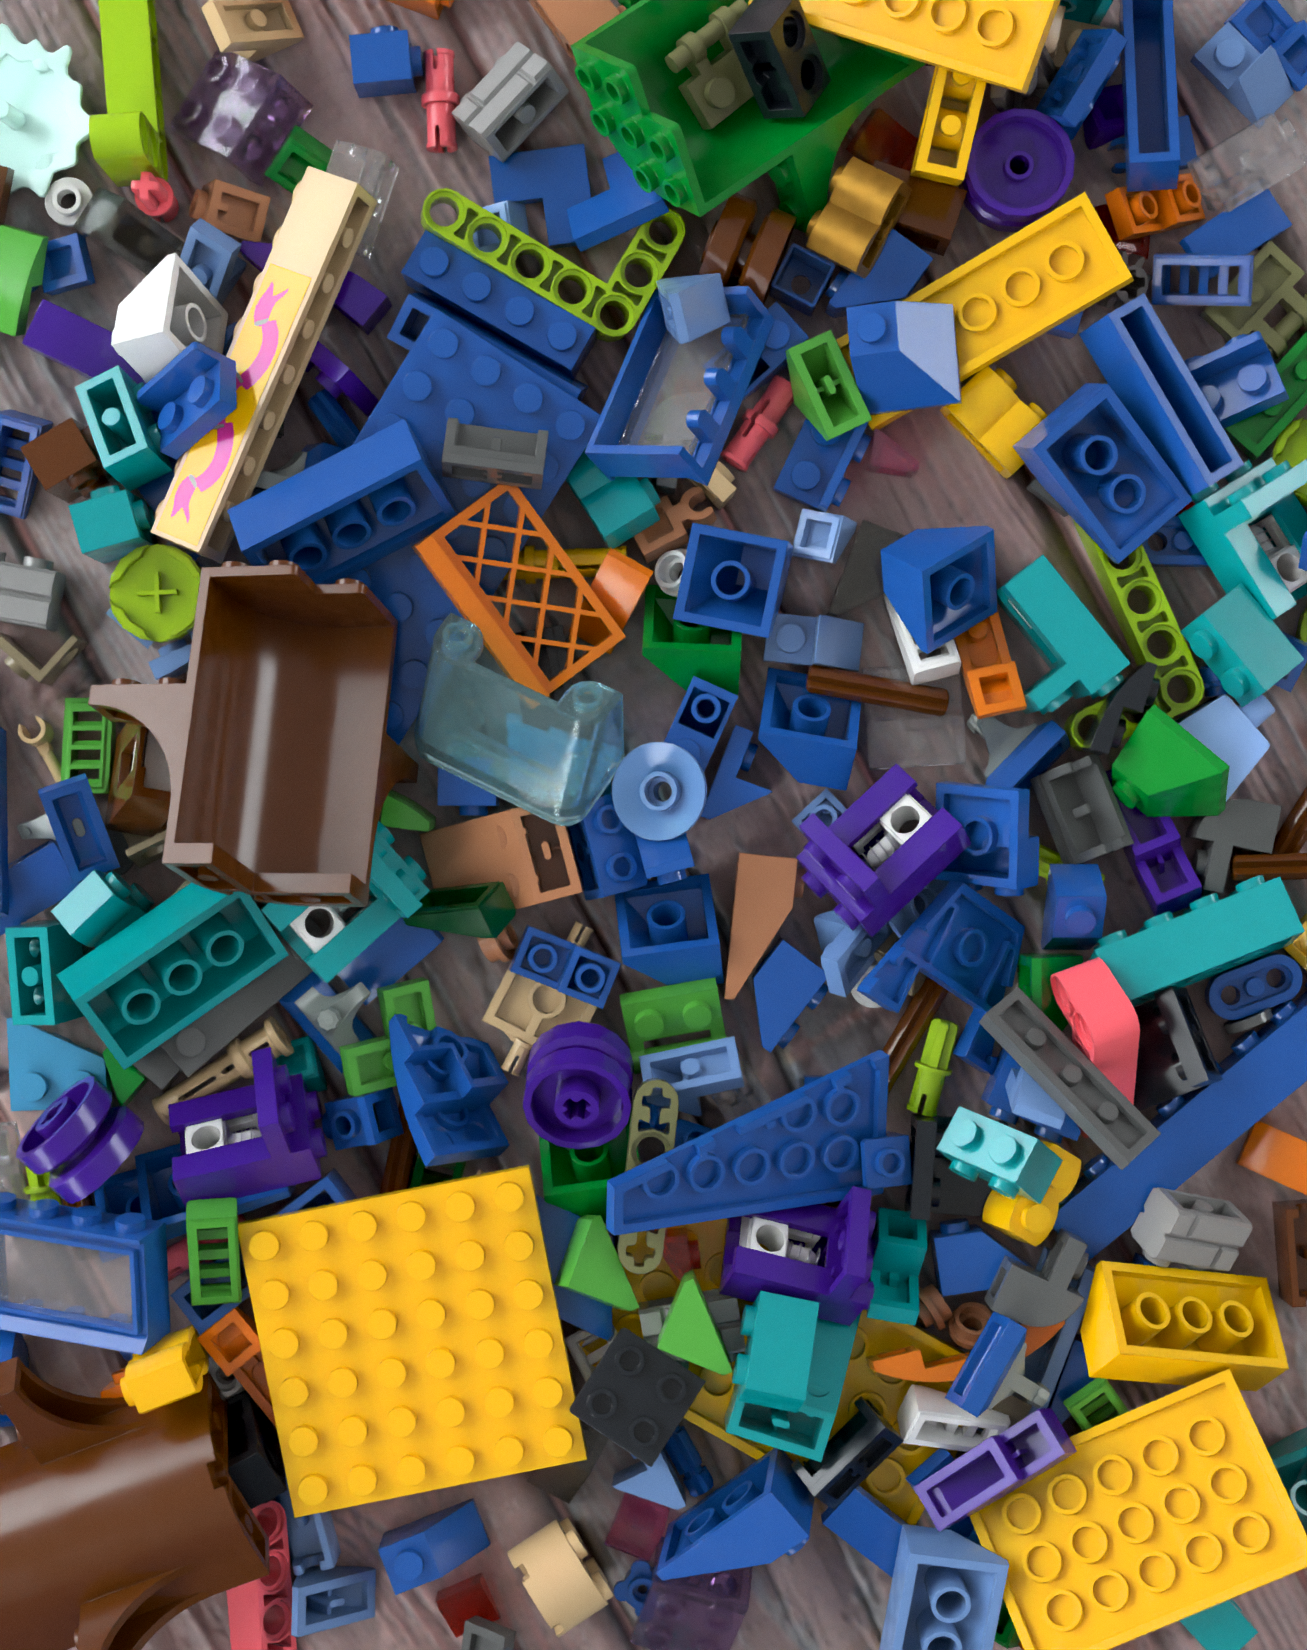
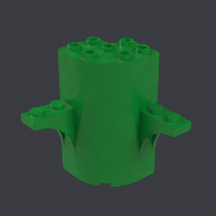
(696, 168)

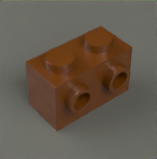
(67, 461)

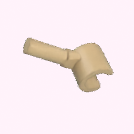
(43, 745)

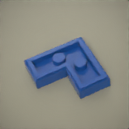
(548, 176)
(614, 210)

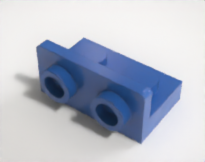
(1082, 78)
(1239, 378)
(190, 396)
(817, 466)
(606, 852)

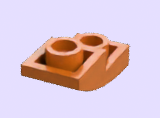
(1155, 211)
(619, 588)

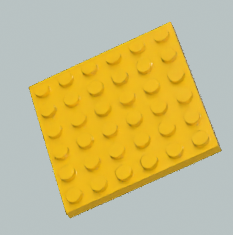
(411, 1341)

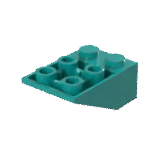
(809, 1428)

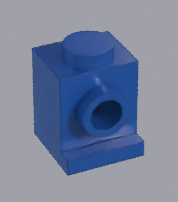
(353, 1123)

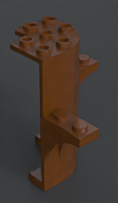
(275, 735)
(115, 1515)

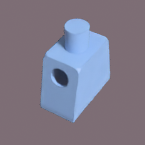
(1231, 733)

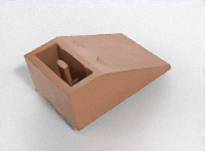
(507, 847)

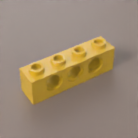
(948, 127)

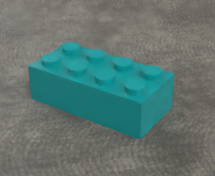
(1201, 941)
(171, 968)

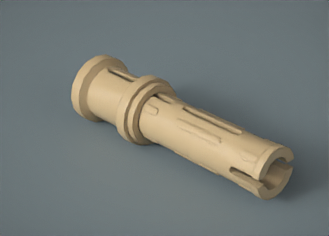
(237, 1054)

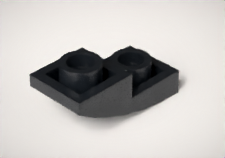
(1130, 696)

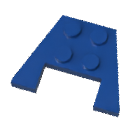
(963, 948)

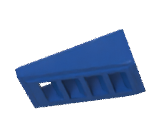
(1162, 279)
(26, 486)

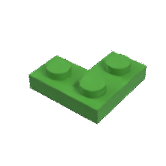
(369, 1062)

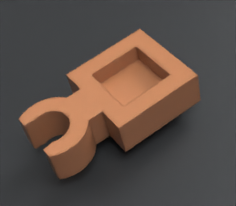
(670, 530)

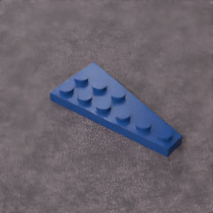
(765, 1161)

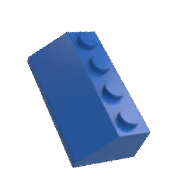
(346, 508)

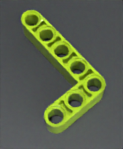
(133, 130)
(556, 268)
(1137, 630)

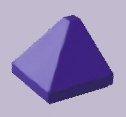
(1105, 119)

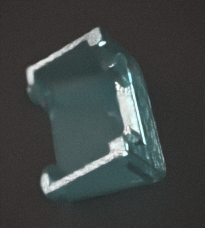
(513, 739)

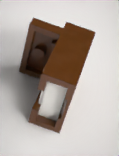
(138, 784)

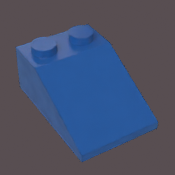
(1103, 470)
(741, 1523)

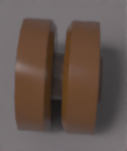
(742, 254)

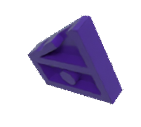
(340, 380)

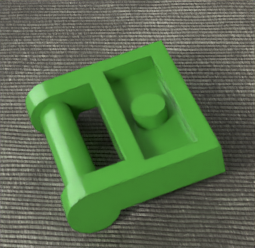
(669, 1013)

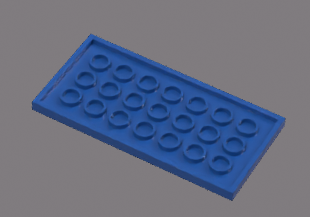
(471, 380)

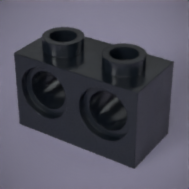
(779, 58)
(254, 1451)

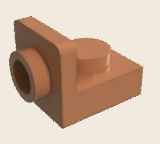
(231, 210)

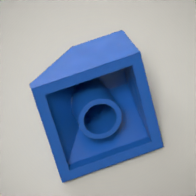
(904, 355)
(733, 580)
(941, 581)
(809, 731)
(670, 930)

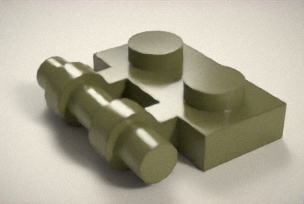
(718, 84)
(1272, 284)

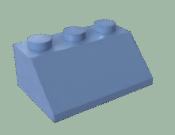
(943, 1593)

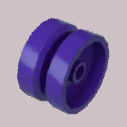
(1044, 165)
(578, 1085)
(80, 1140)

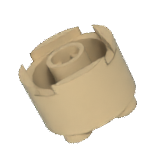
(559, 1578)

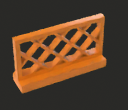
(477, 606)

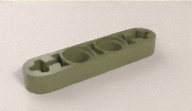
(668, 1115)

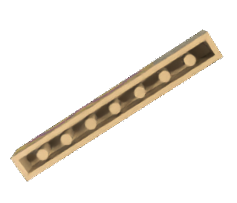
(271, 356)

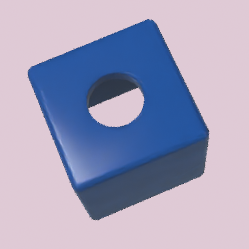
(806, 264)

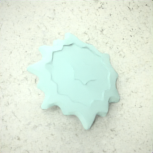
(38, 112)

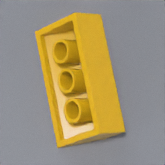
(1180, 1326)

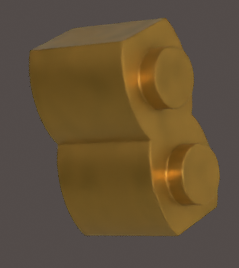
(858, 216)

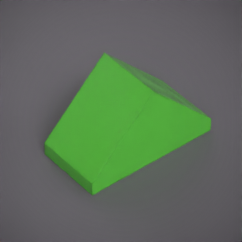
(825, 386)
(594, 1267)
(692, 1331)

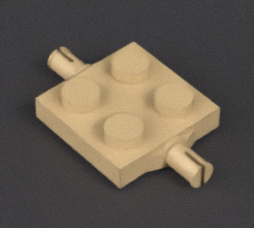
(529, 1008)

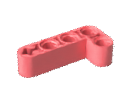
(1101, 1021)
(263, 1608)

